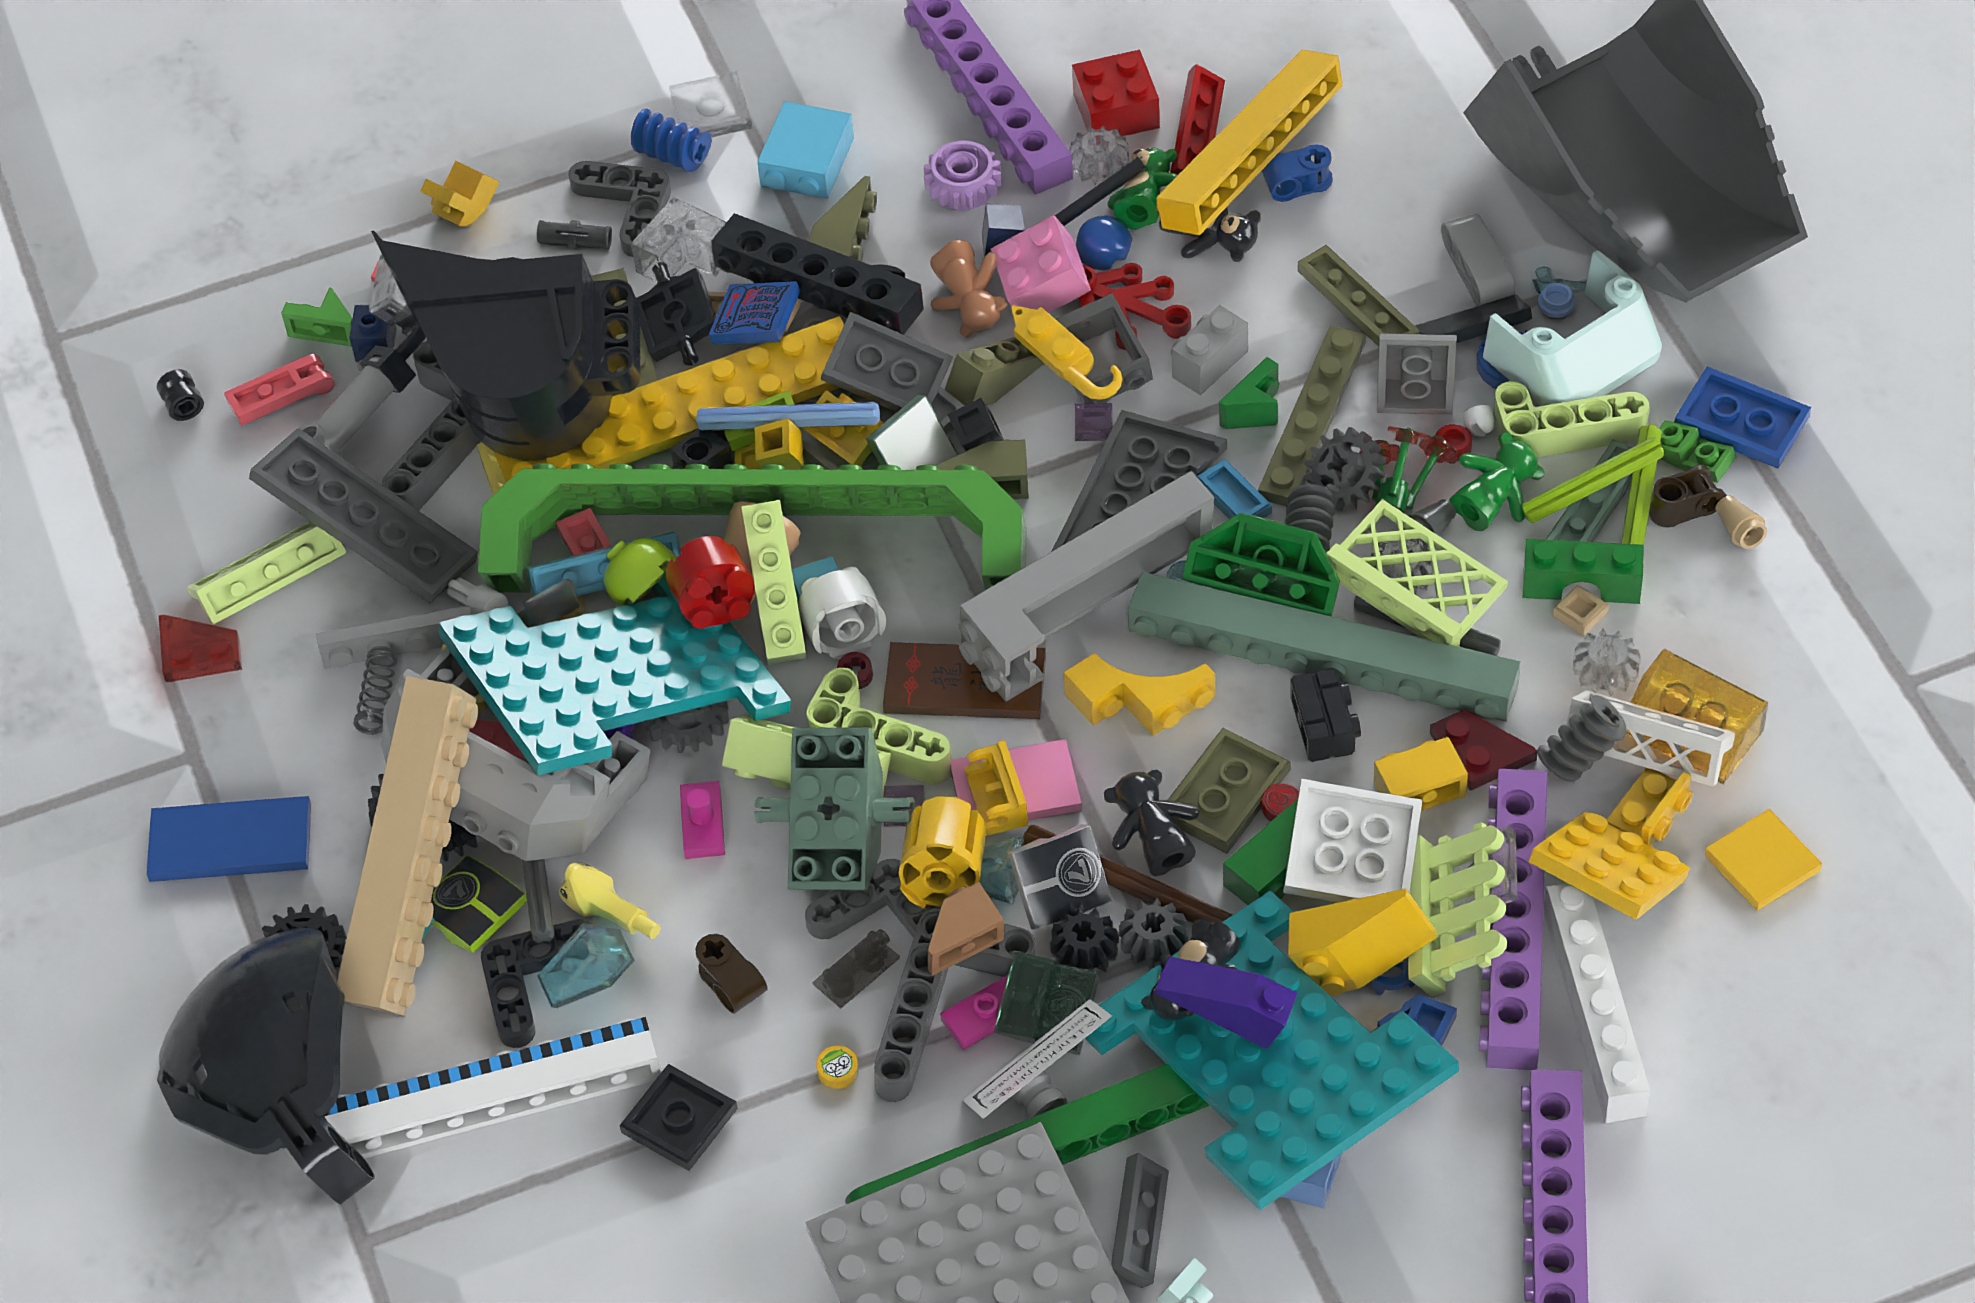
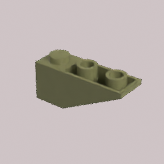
(847, 221)
(990, 371)

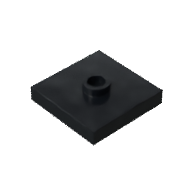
(678, 1117)

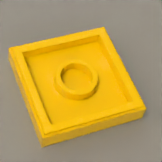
(1763, 859)

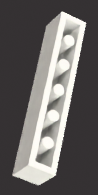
(1597, 1003)

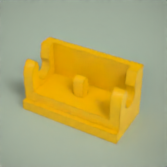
(996, 789)

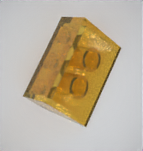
(1698, 695)

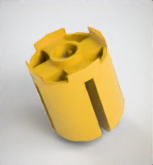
(941, 850)

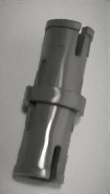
(551, 233)

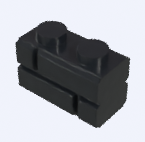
(1324, 715)

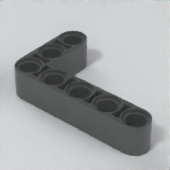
(440, 446)
(925, 988)

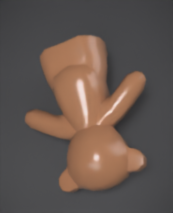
(957, 270)

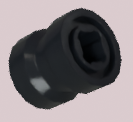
(180, 395)

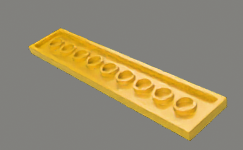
(666, 410)

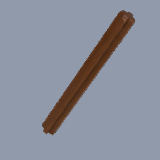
(1145, 886)

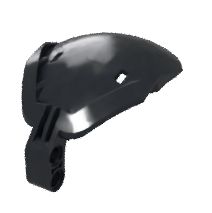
(266, 1066)

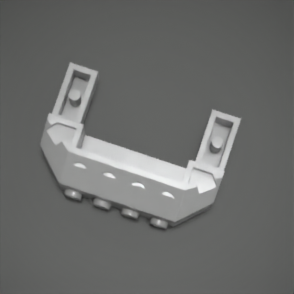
(523, 810)

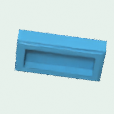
(1233, 492)

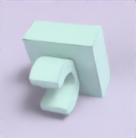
(1186, 1287)

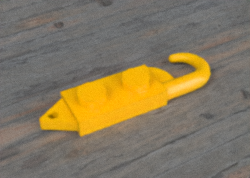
(1061, 351)

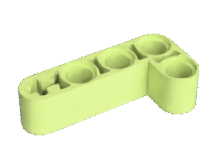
(1569, 424)
(921, 752)

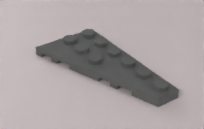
(1133, 464)

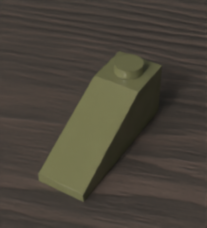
(1002, 460)

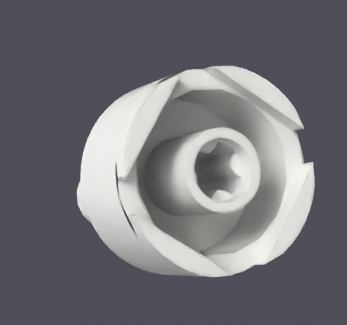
(841, 612)

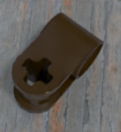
(1683, 497)
(728, 972)

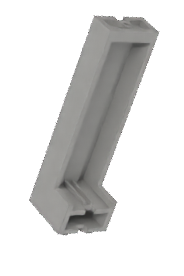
(1022, 610)

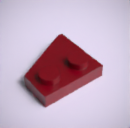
(1482, 746)

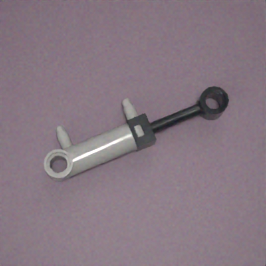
(381, 373)

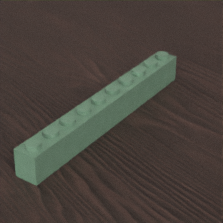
(1319, 642)

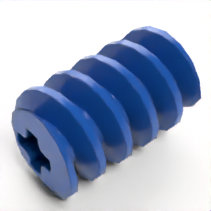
(669, 141)

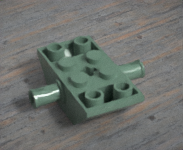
(829, 770)

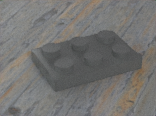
(884, 364)

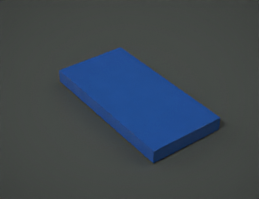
(229, 838)

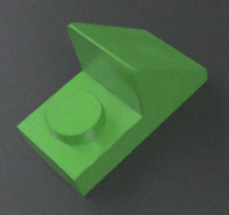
(324, 324)

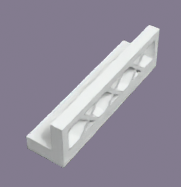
(1669, 728)

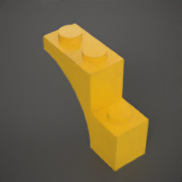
(1156, 702)

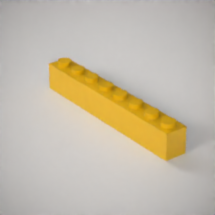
(1249, 142)

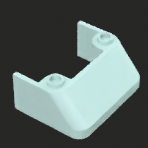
(1592, 358)

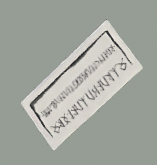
(1036, 1058)

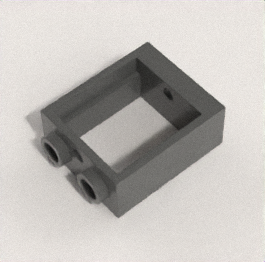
(1099, 318)

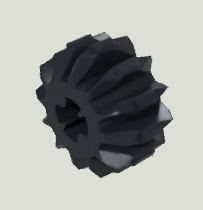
(1084, 941)

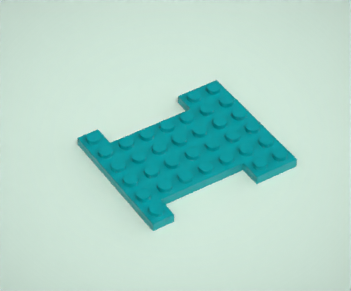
(603, 671)
(1304, 1095)

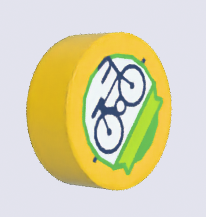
(837, 1066)

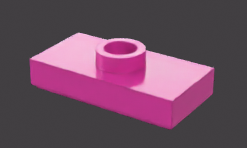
(976, 1015)

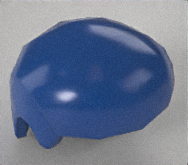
(1103, 242)

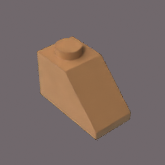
(964, 928)

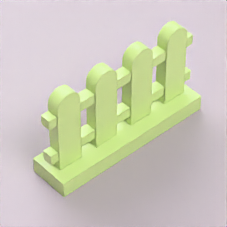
(1436, 890)

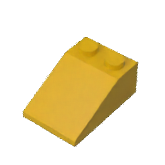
(1357, 939)

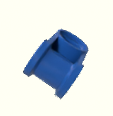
(1295, 174)

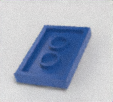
(1743, 416)

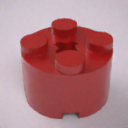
(710, 582)

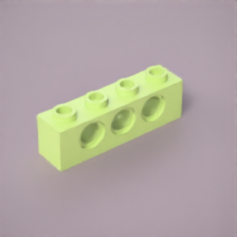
(773, 582)

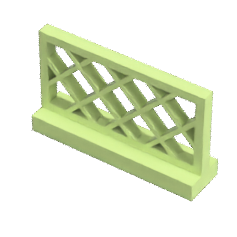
(1389, 593)

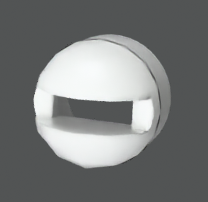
(1479, 420)

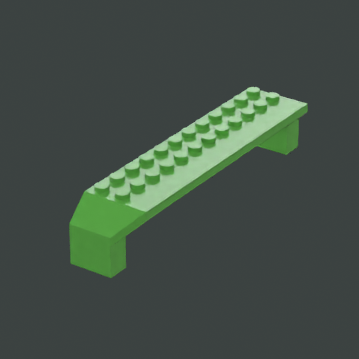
(543, 495)

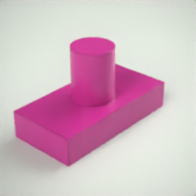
(702, 819)

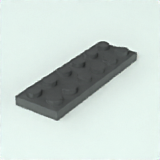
(363, 515)

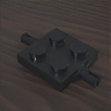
(675, 314)

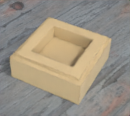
(1580, 610)

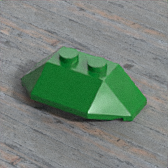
(1265, 563)

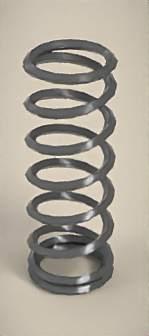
(370, 716)

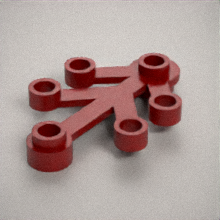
(1174, 319)

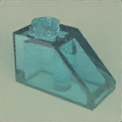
(585, 965)

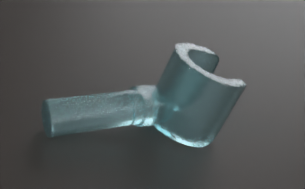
(1546, 277)

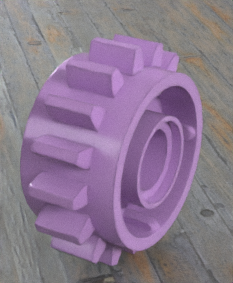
(962, 175)

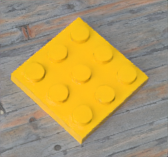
(1610, 864)

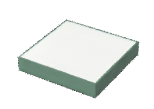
(912, 437)

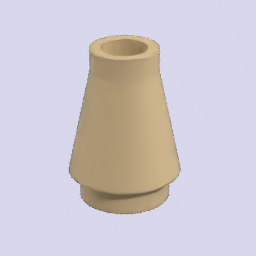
(1742, 523)

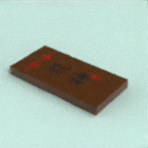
(940, 682)

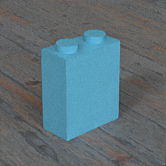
(805, 150)

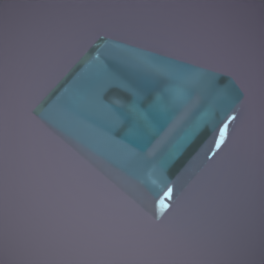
(997, 872)

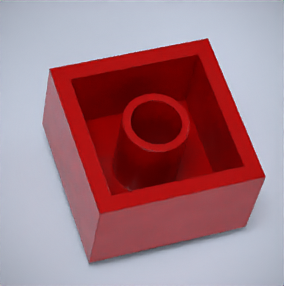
(1116, 93)

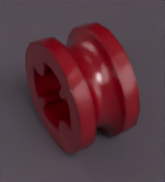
(861, 660)

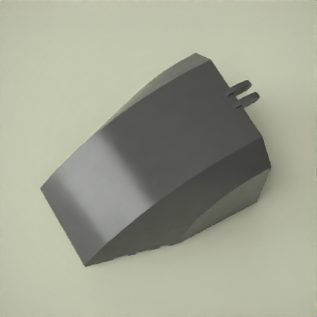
(1649, 150)

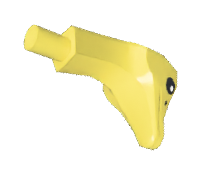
(592, 894)

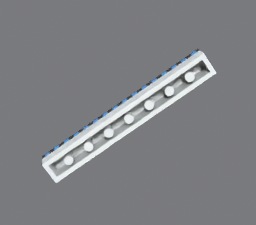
(497, 1088)

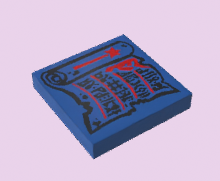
(754, 313)

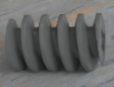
(1313, 510)
(1584, 740)

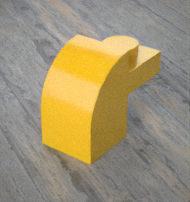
(462, 195)
(774, 444)

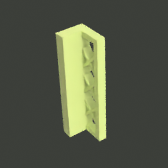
(265, 571)

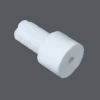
(479, 598)

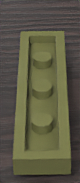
(1353, 295)

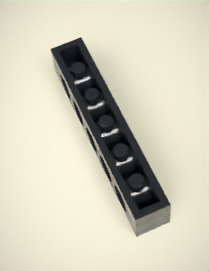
(823, 275)

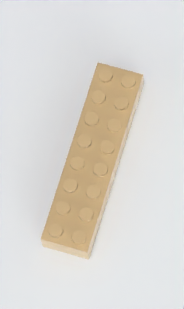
(406, 846)

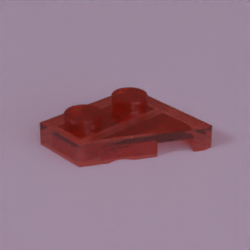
(197, 649)

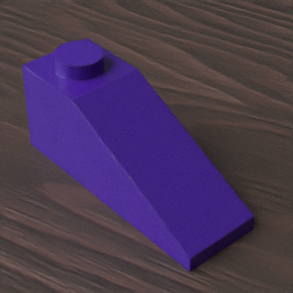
(1228, 997)

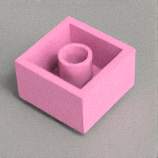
(1041, 267)

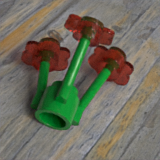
(1395, 489)

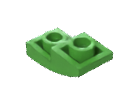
(1686, 449)

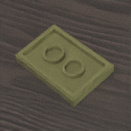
(1228, 788)

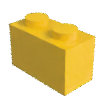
(1424, 773)

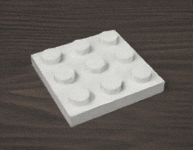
(1350, 842)

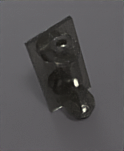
(857, 968)

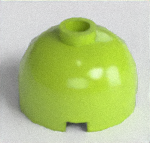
(635, 569)

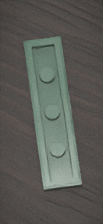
(1588, 515)

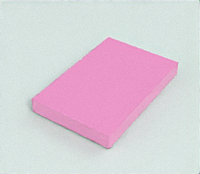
(1044, 776)

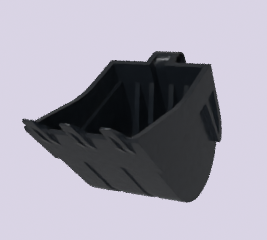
(523, 342)

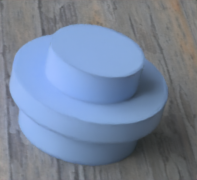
(1556, 300)

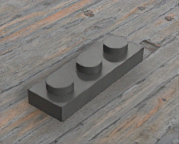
(1139, 1220)

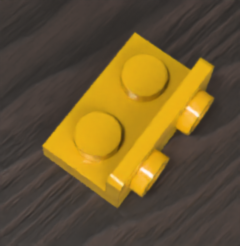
(845, 441)
(1652, 805)

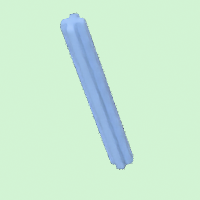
(801, 415)

